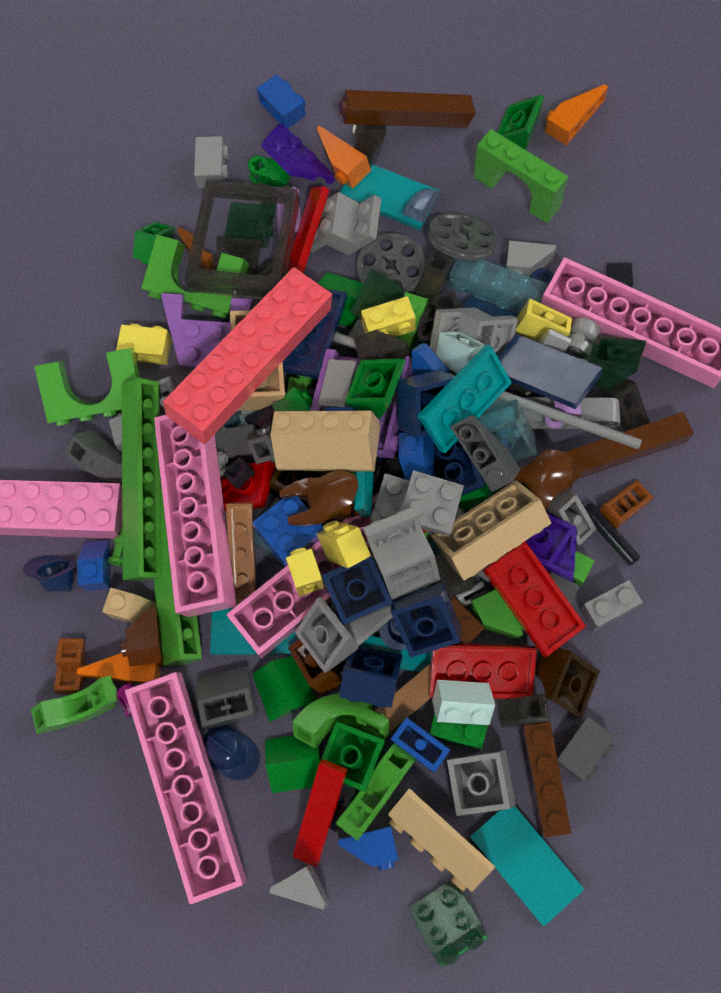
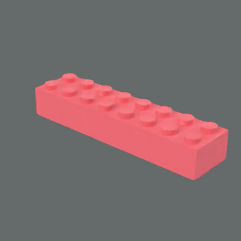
(247, 355)

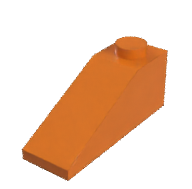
(573, 113)
(347, 162)
(119, 670)

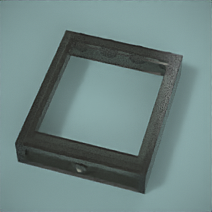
(238, 283)

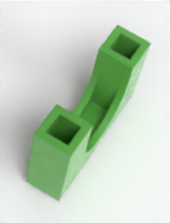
(544, 181)
(163, 277)
(62, 404)

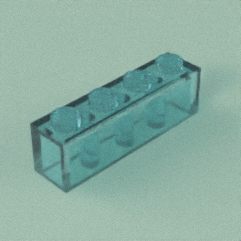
(495, 284)

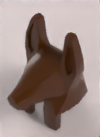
(548, 475)
(327, 497)

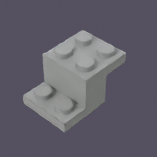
(347, 223)
(477, 324)
(432, 498)
(402, 553)

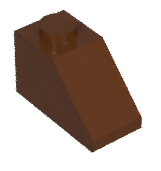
(143, 640)
(312, 672)

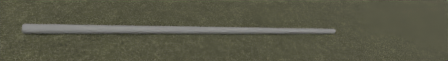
(541, 409)

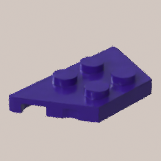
(295, 156)
(556, 547)

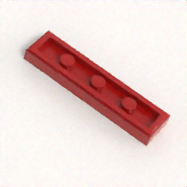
(308, 228)
(319, 812)

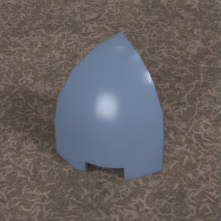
(420, 204)

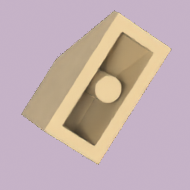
(126, 606)

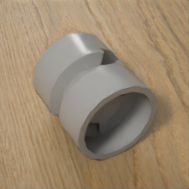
(583, 336)

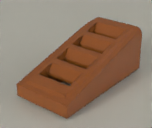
(615, 514)

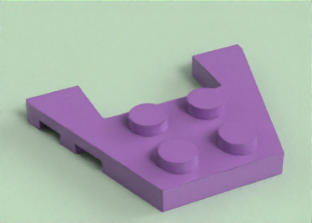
(196, 338)

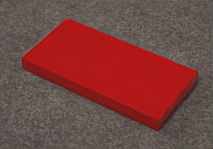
(534, 599)
(505, 668)

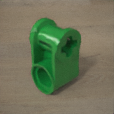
(270, 172)

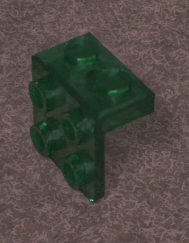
(251, 221)
(447, 924)

